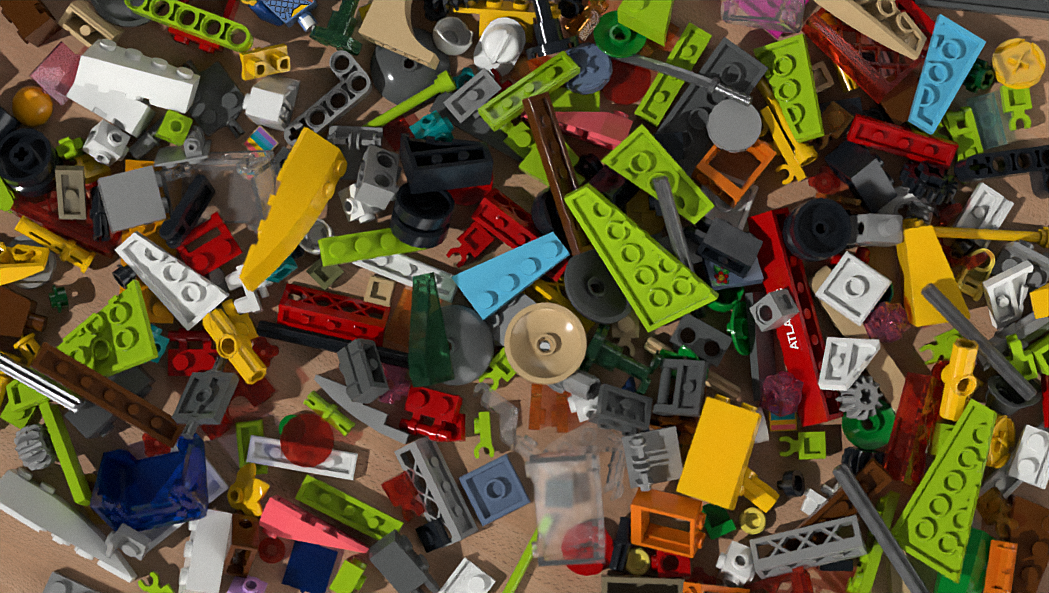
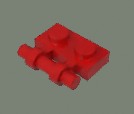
(185, 360)
(432, 404)

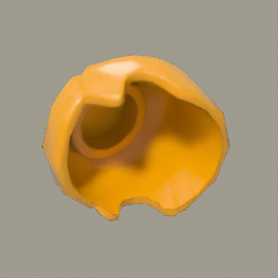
(32, 106)

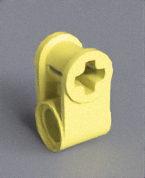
(975, 276)

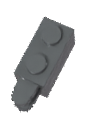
(401, 564)

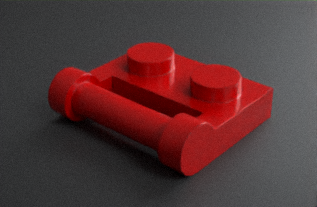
(214, 252)

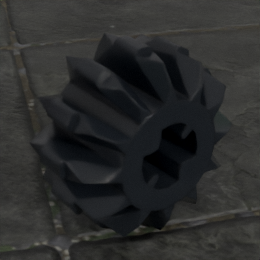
(857, 458)

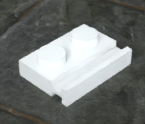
(983, 211)
(1031, 457)
(468, 579)

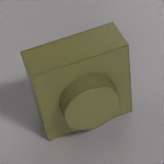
(325, 275)

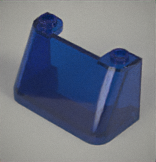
(152, 489)

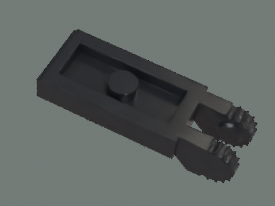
(187, 212)

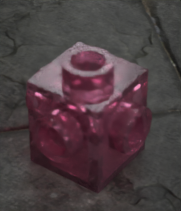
(887, 322)
(401, 385)
(781, 393)

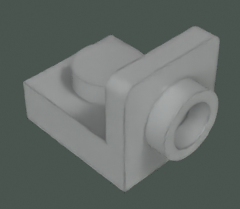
(129, 541)

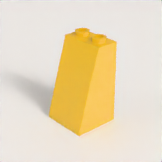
(922, 263)
(720, 452)

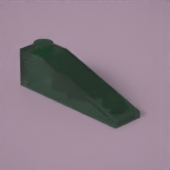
(428, 344)

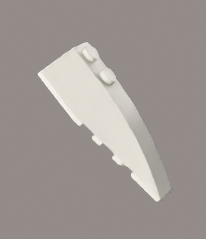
(46, 511)

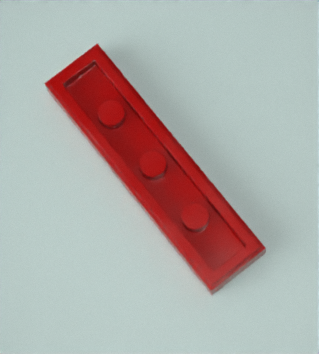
(902, 141)

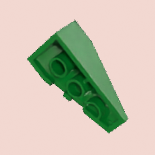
(973, 568)

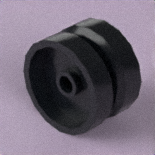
(28, 162)
(816, 216)
(421, 218)

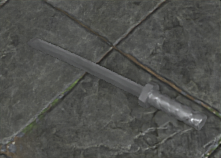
(712, 85)

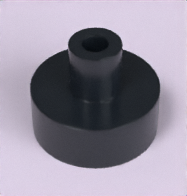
(792, 483)

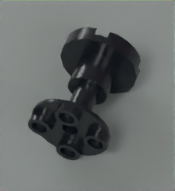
(548, 32)

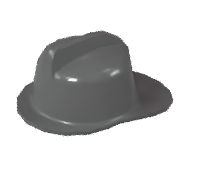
(1005, 399)

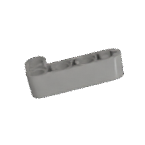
(324, 104)

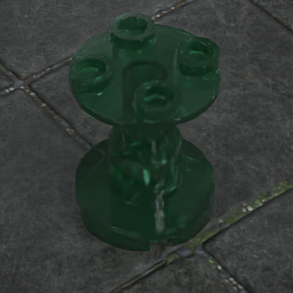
(339, 29)
(610, 356)

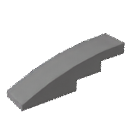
(370, 416)

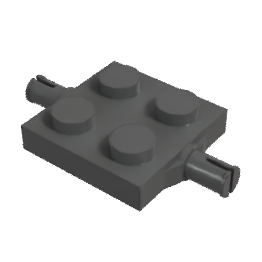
(216, 100)
(205, 398)

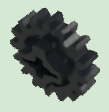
(928, 181)

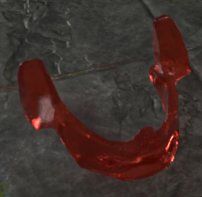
(969, 262)

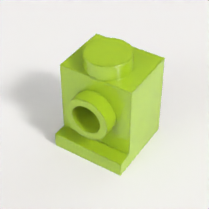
(349, 576)

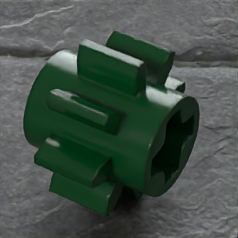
(979, 76)

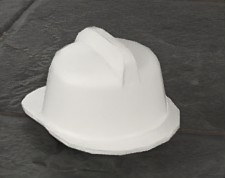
(499, 46)

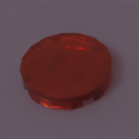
(627, 83)
(307, 440)

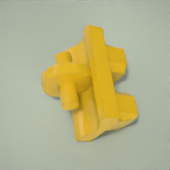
(264, 61)

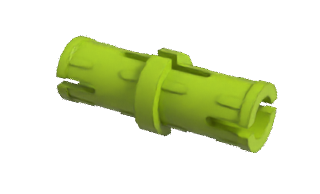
(329, 413)

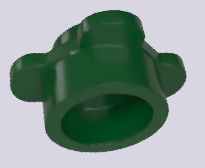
(58, 298)

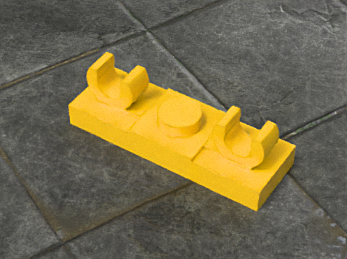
(781, 146)

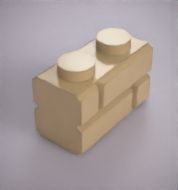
(88, 24)

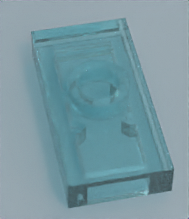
(987, 120)

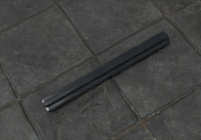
(324, 342)

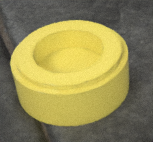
(752, 520)
(638, 561)

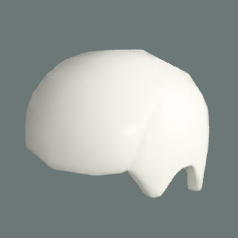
(452, 36)

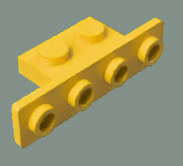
(519, 10)

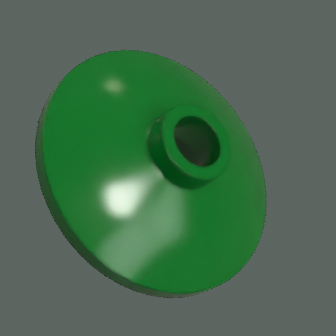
(609, 29)
(738, 328)
(870, 438)

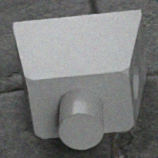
(878, 230)

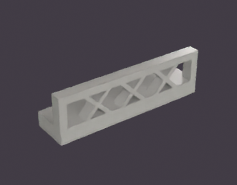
(440, 488)
(808, 557)

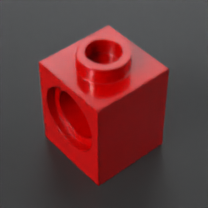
(681, 570)

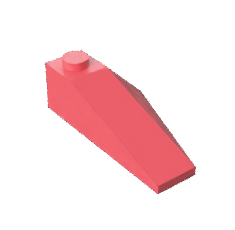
(596, 128)
(292, 522)

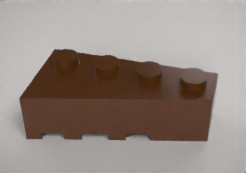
(31, 19)
(1032, 543)

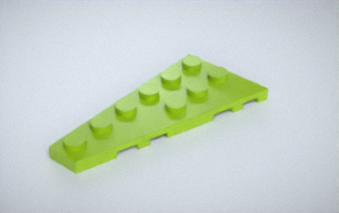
(645, 271)
(105, 342)
(943, 506)
(868, 564)

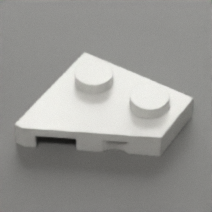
(1006, 294)
(845, 361)

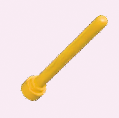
(804, 153)
(1041, 237)

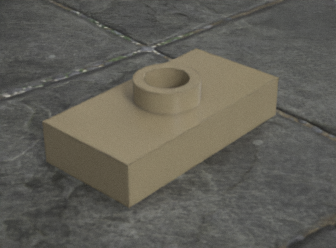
(71, 192)

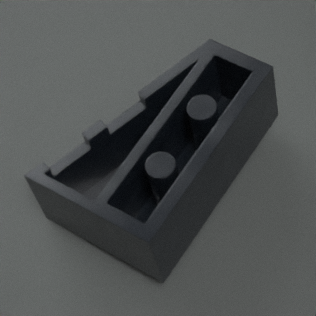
(444, 165)

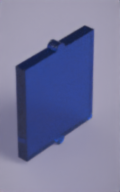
(309, 567)

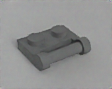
(688, 387)

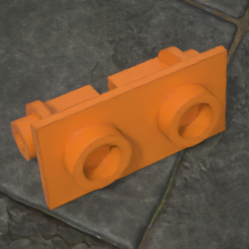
(1000, 567)

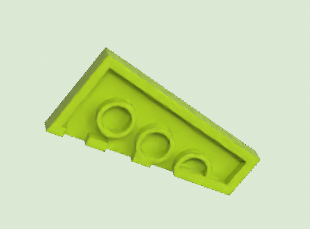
(793, 85)
(643, 158)

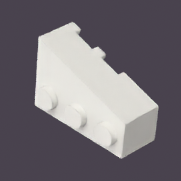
(272, 101)
(114, 107)
(205, 553)

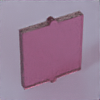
(57, 72)

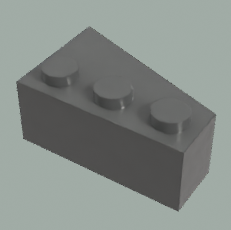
(97, 422)

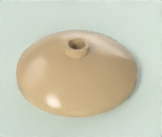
(551, 325)

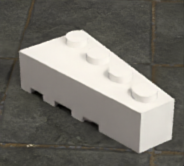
(137, 76)

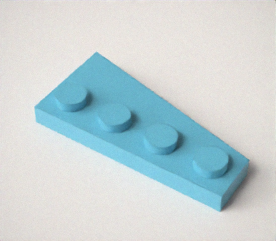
(946, 65)
(507, 275)

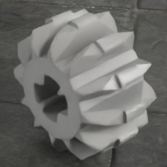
(860, 398)
(35, 447)

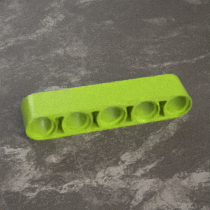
(199, 27)

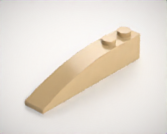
(880, 22)

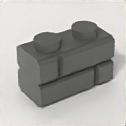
(362, 371)

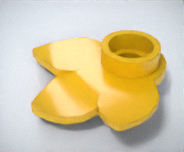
(247, 491)

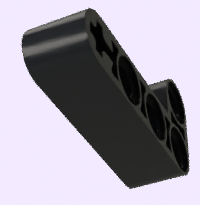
(1008, 167)

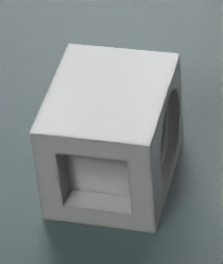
(774, 310)

